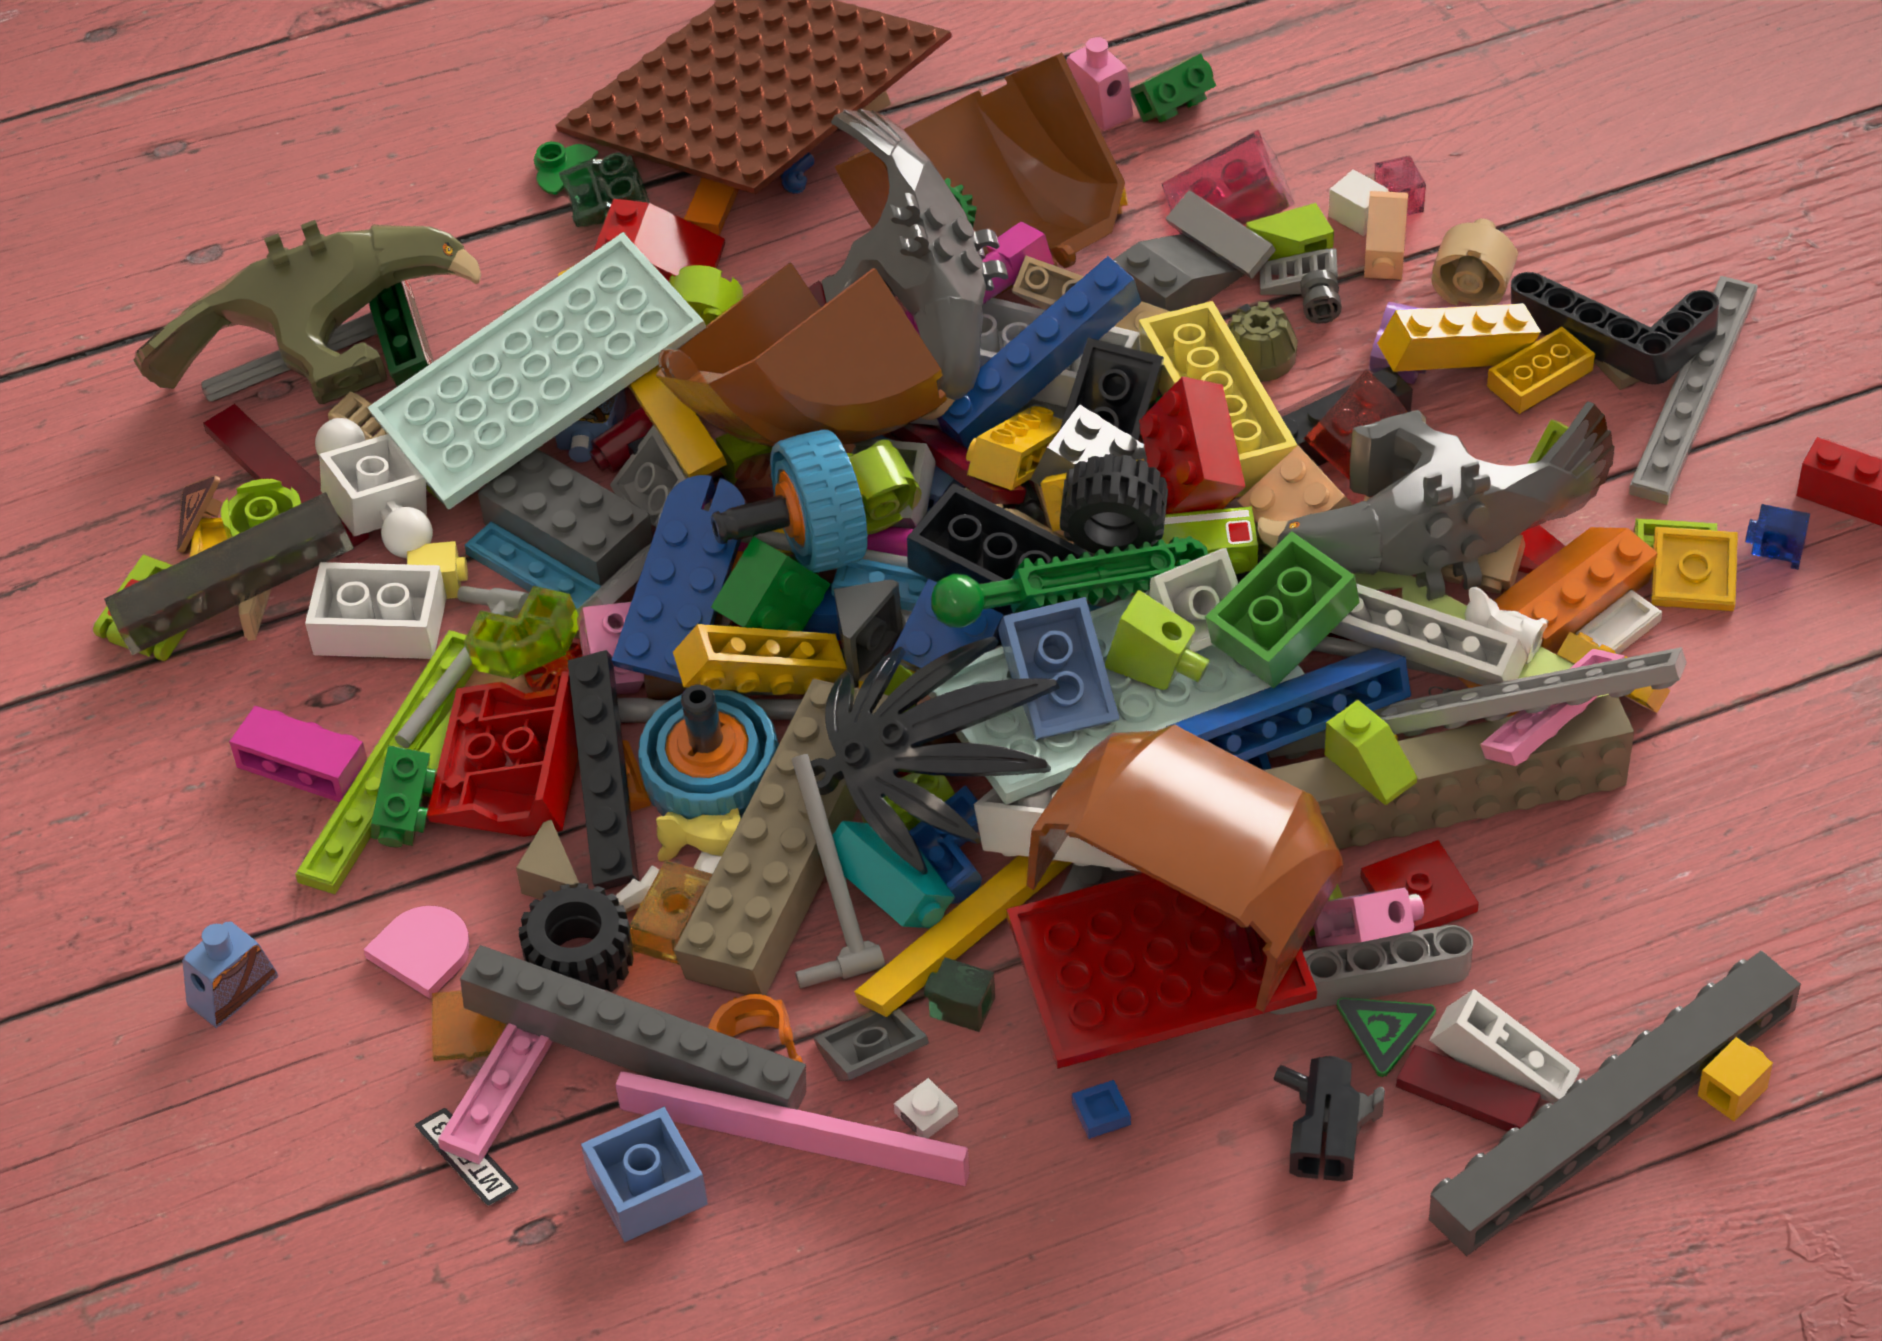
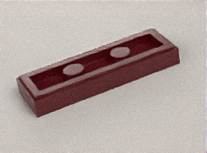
(1467, 1089)

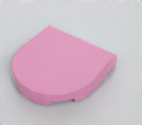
(422, 948)

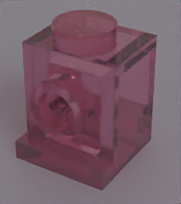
(1403, 177)

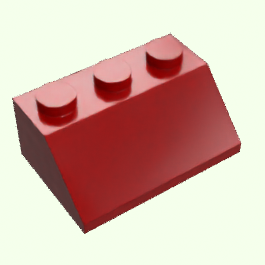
(1842, 480)

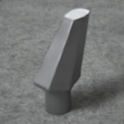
(1031, 504)

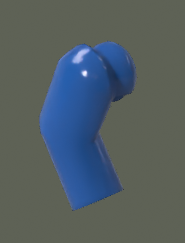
(793, 178)

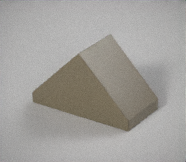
(545, 864)

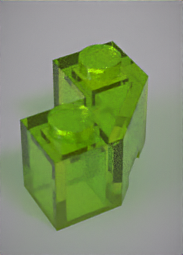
(521, 644)

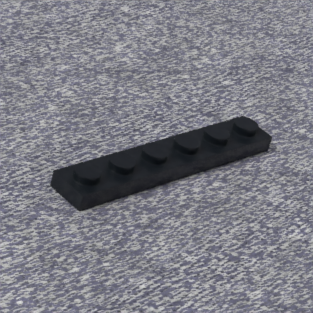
(603, 770)

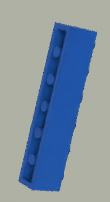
(1042, 351)
(1302, 704)

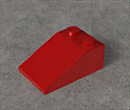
(661, 236)

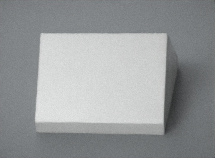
(1195, 590)

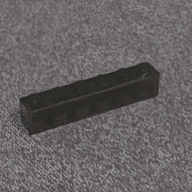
(228, 573)

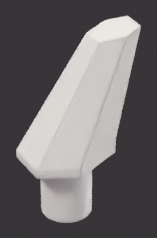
(635, 891)

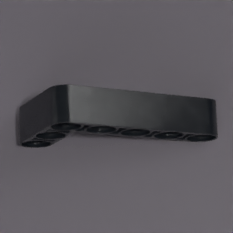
(1624, 343)

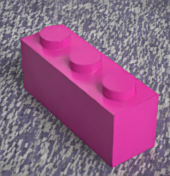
(297, 753)

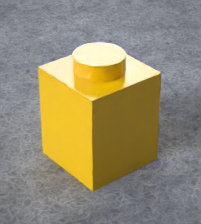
(1735, 1078)

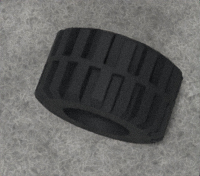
(1113, 503)
(573, 915)

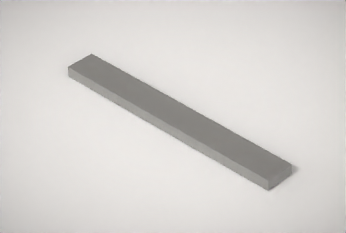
(1691, 397)

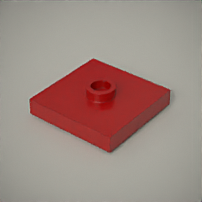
(1431, 876)

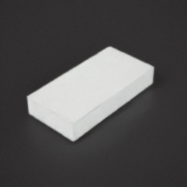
(1623, 622)

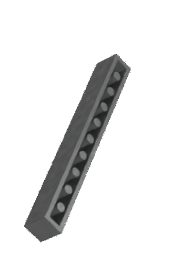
(1610, 1103)

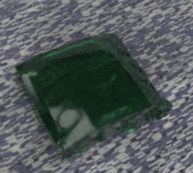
(597, 182)

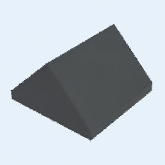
(867, 624)

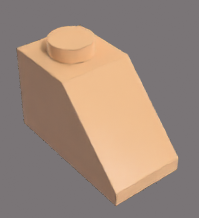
(1386, 235)

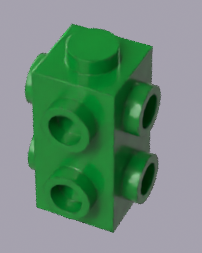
(1177, 85)
(400, 797)

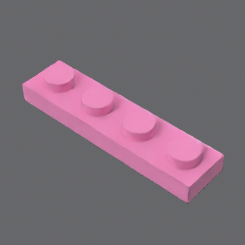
(1528, 731)
(493, 1093)

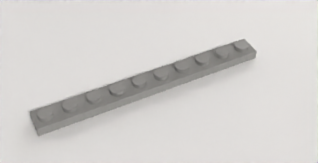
(1528, 693)

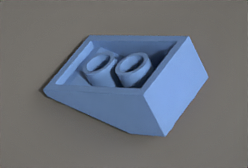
(1060, 646)

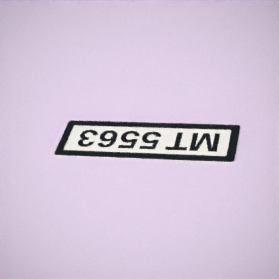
(484, 1179)

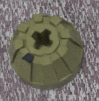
(1265, 339)

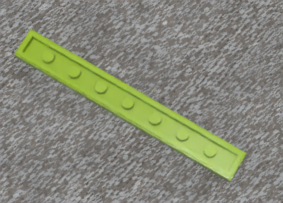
(350, 824)

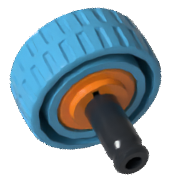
(812, 502)
(705, 752)

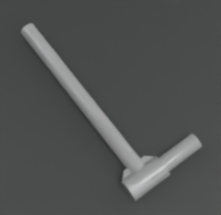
(500, 602)
(858, 955)

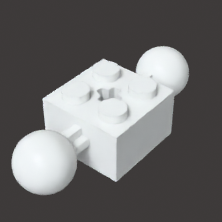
(373, 486)

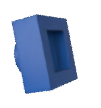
(1101, 1109)

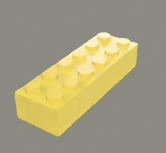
(1203, 348)

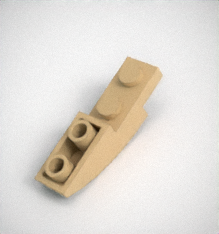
(1046, 283)

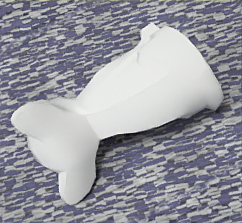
(1486, 613)

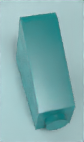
(888, 879)

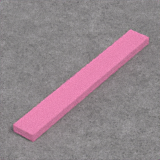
(795, 1128)

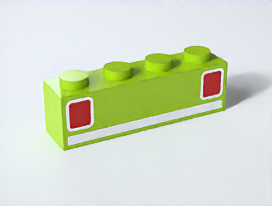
(1217, 530)

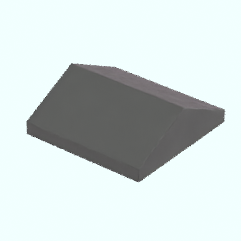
(869, 1043)

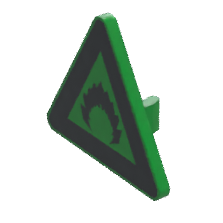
(1384, 1028)

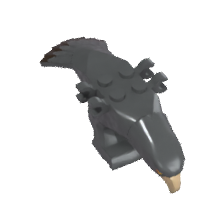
(923, 254)
(1443, 505)

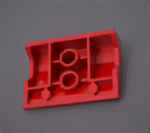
(506, 759)

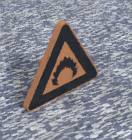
(196, 504)

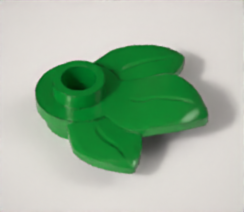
(554, 158)

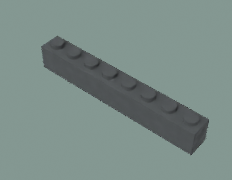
(626, 1031)

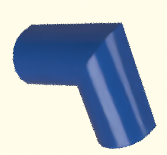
(944, 850)

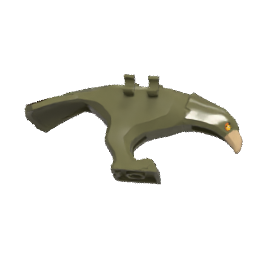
(304, 298)

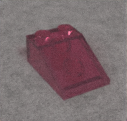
(1237, 180)

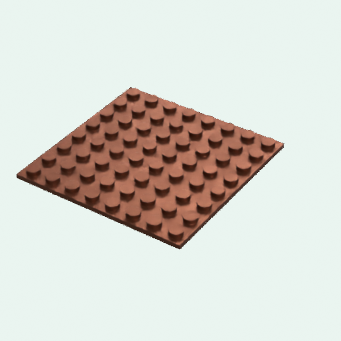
(752, 86)

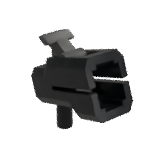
(1330, 1108)

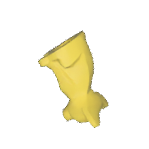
(704, 832)

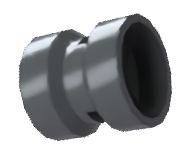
(1320, 296)

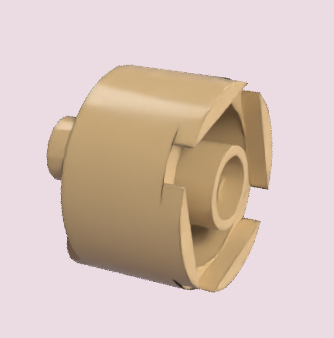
(1474, 264)

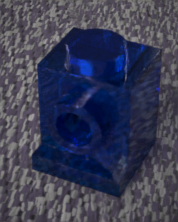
(1779, 534)

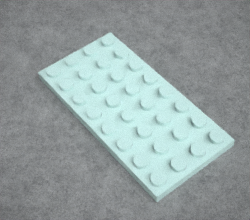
(536, 370)
(1138, 706)

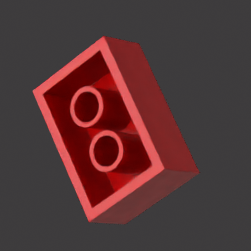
(1193, 446)

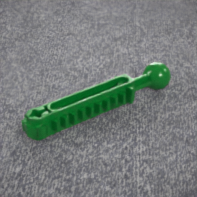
(960, 599)

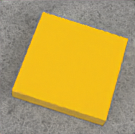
(1694, 569)

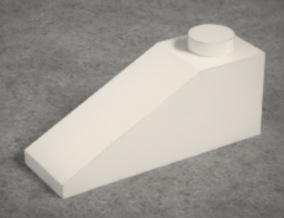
(1495, 1043)

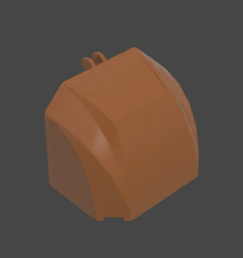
(1021, 155)
(797, 368)
(1202, 829)

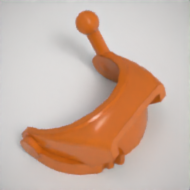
(754, 1012)

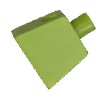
(1154, 645)

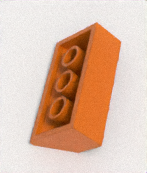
(1581, 581)

